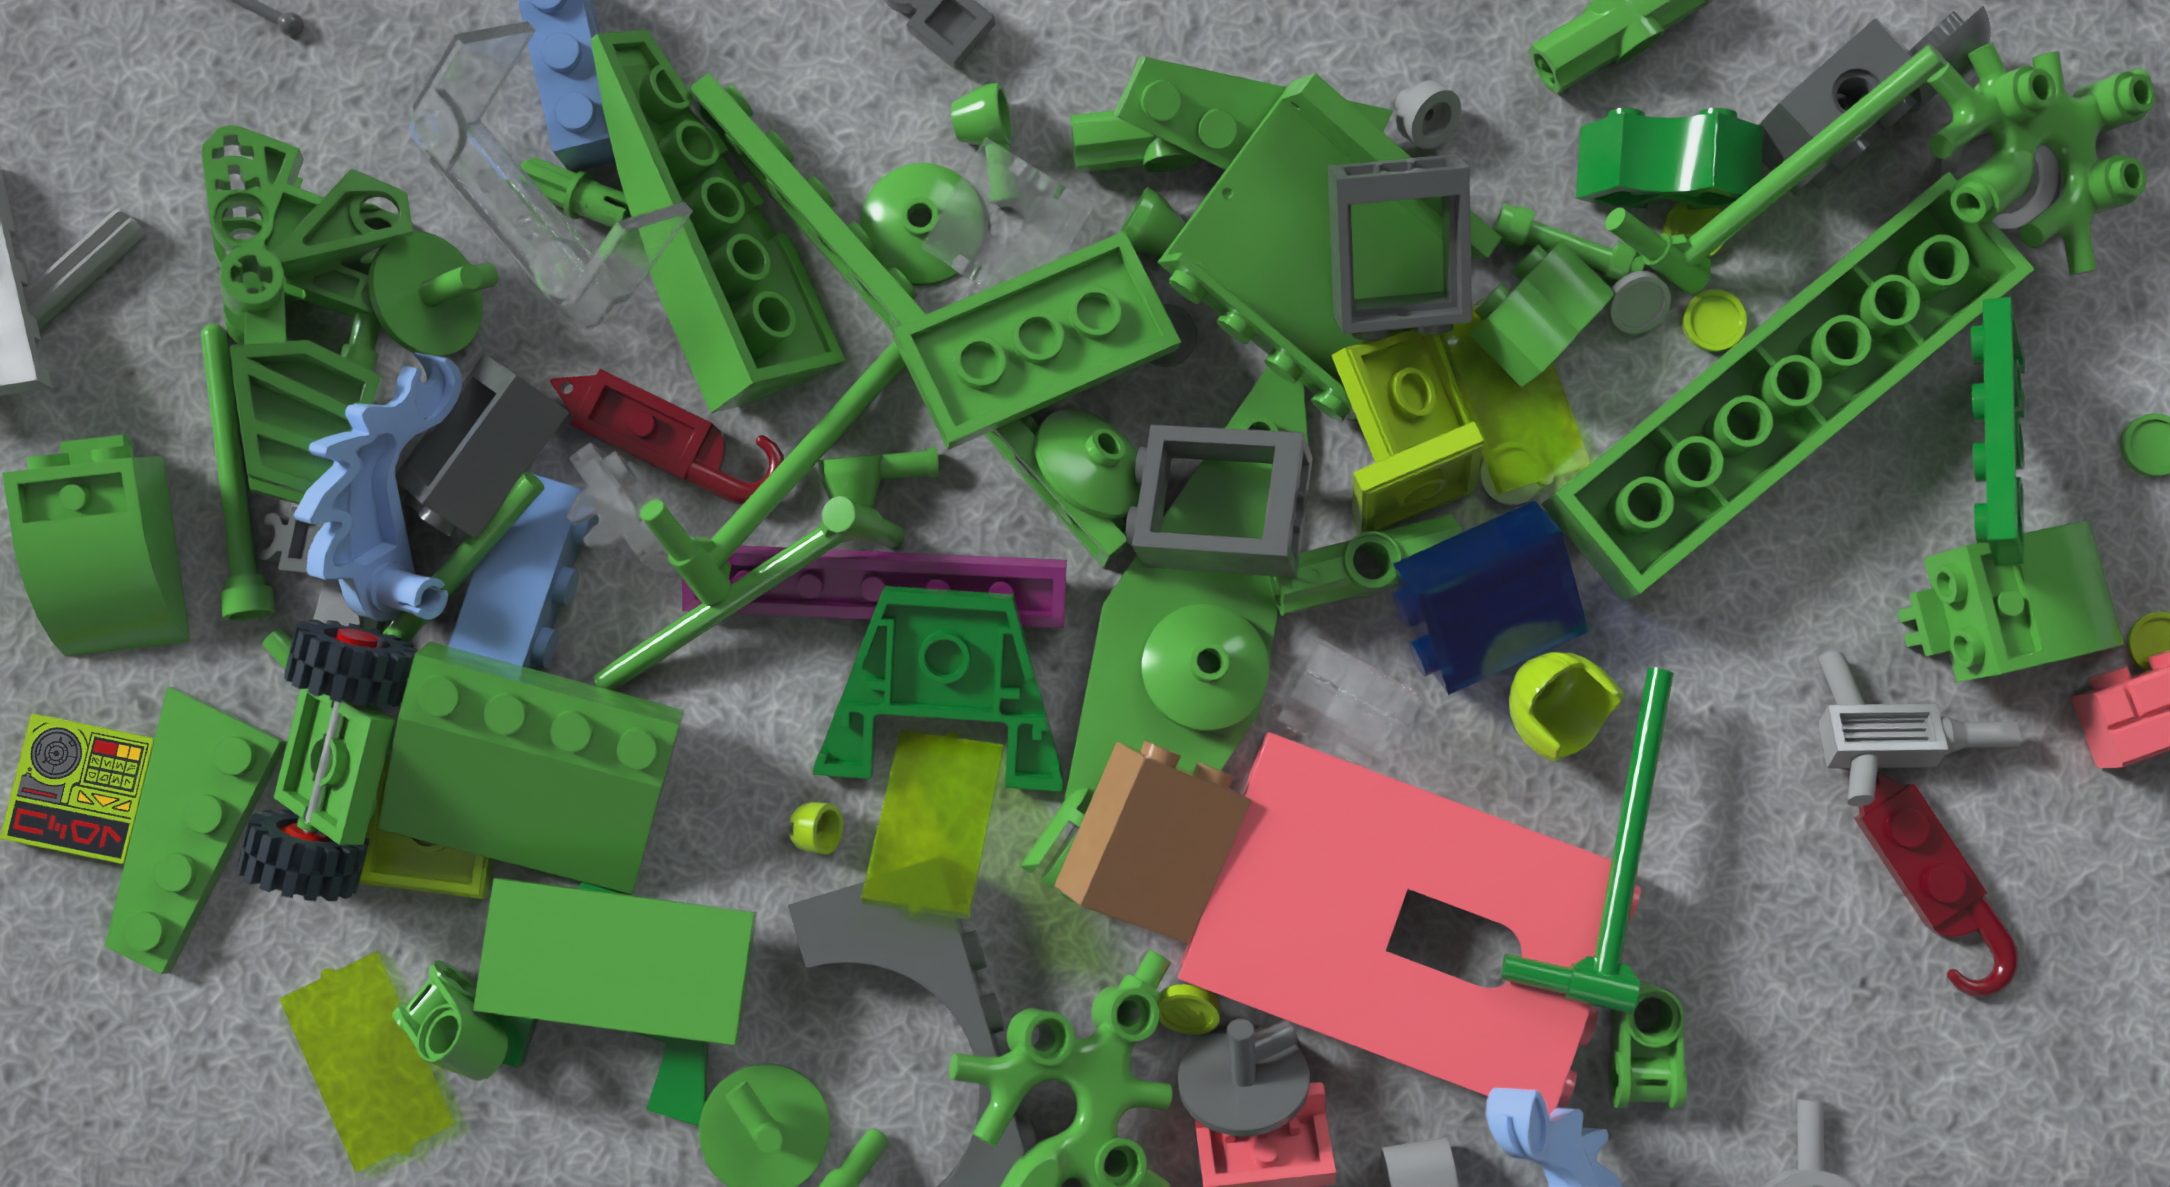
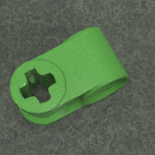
(447, 1028)
(1648, 1061)

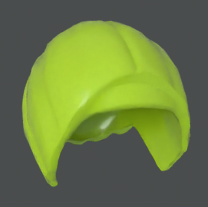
(1561, 703)

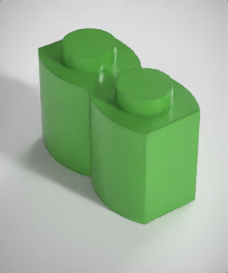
(1540, 312)

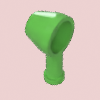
(983, 115)
(1152, 224)
(860, 476)

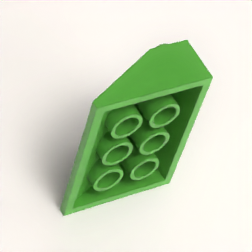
(527, 767)

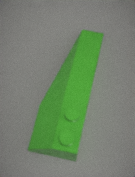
(725, 276)

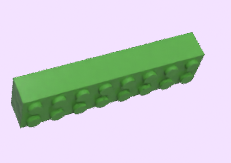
(1784, 390)

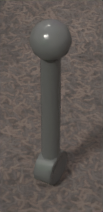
(289, 22)

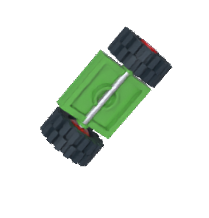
(329, 761)

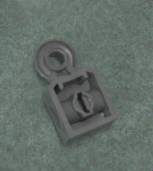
(1850, 76)

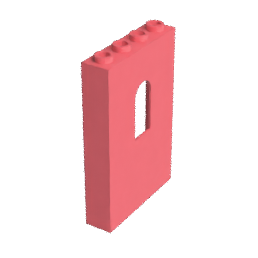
(1316, 896)

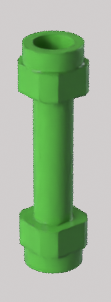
(1519, 228)

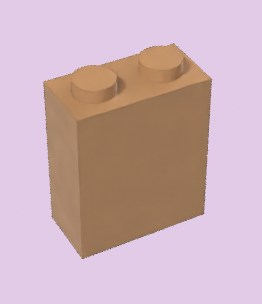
(1153, 840)

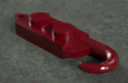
(658, 433)
(1936, 878)

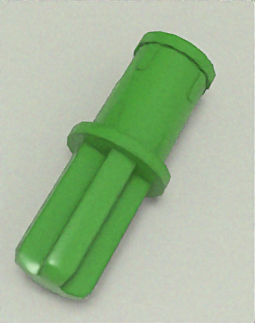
(578, 192)

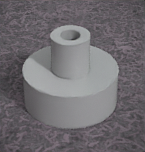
(1427, 114)

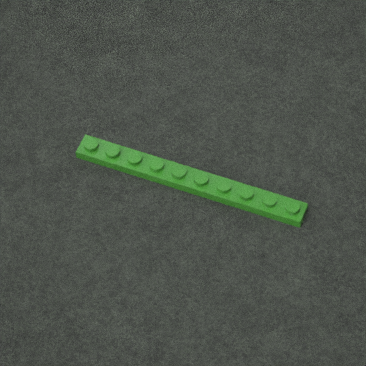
(884, 291)

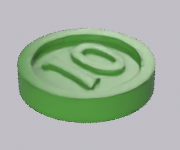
(2147, 445)

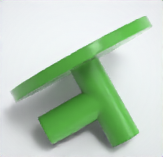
(428, 293)
(764, 1127)

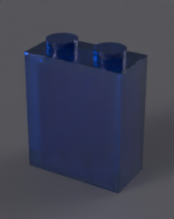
(1489, 597)

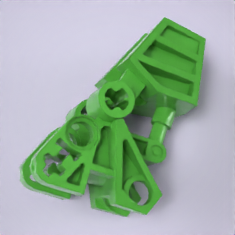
(303, 251)

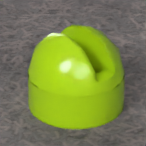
(817, 827)

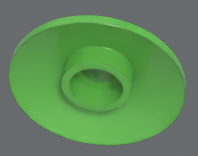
(888, 213)
(1088, 463)
(1185, 691)

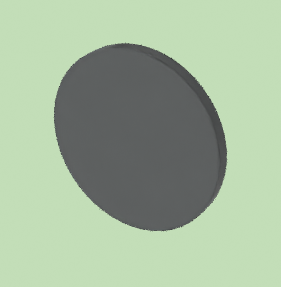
(1244, 1078)

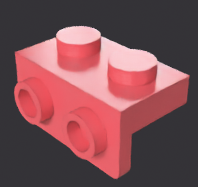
(1286, 1157)

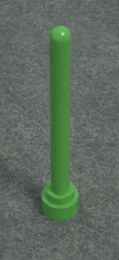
(245, 591)

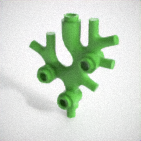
(2034, 110)
(1095, 1071)

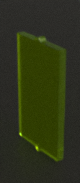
(1525, 428)
(933, 825)
(365, 1063)

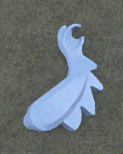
(360, 502)
(1553, 1141)

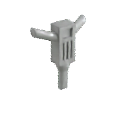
(1892, 734)

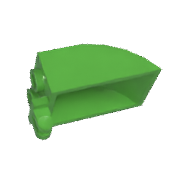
(98, 547)
(2016, 614)

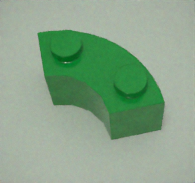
(1685, 159)

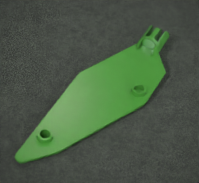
(1216, 501)

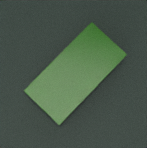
(615, 961)

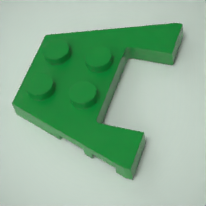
(948, 660)

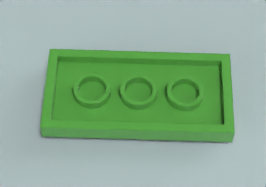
(1035, 339)

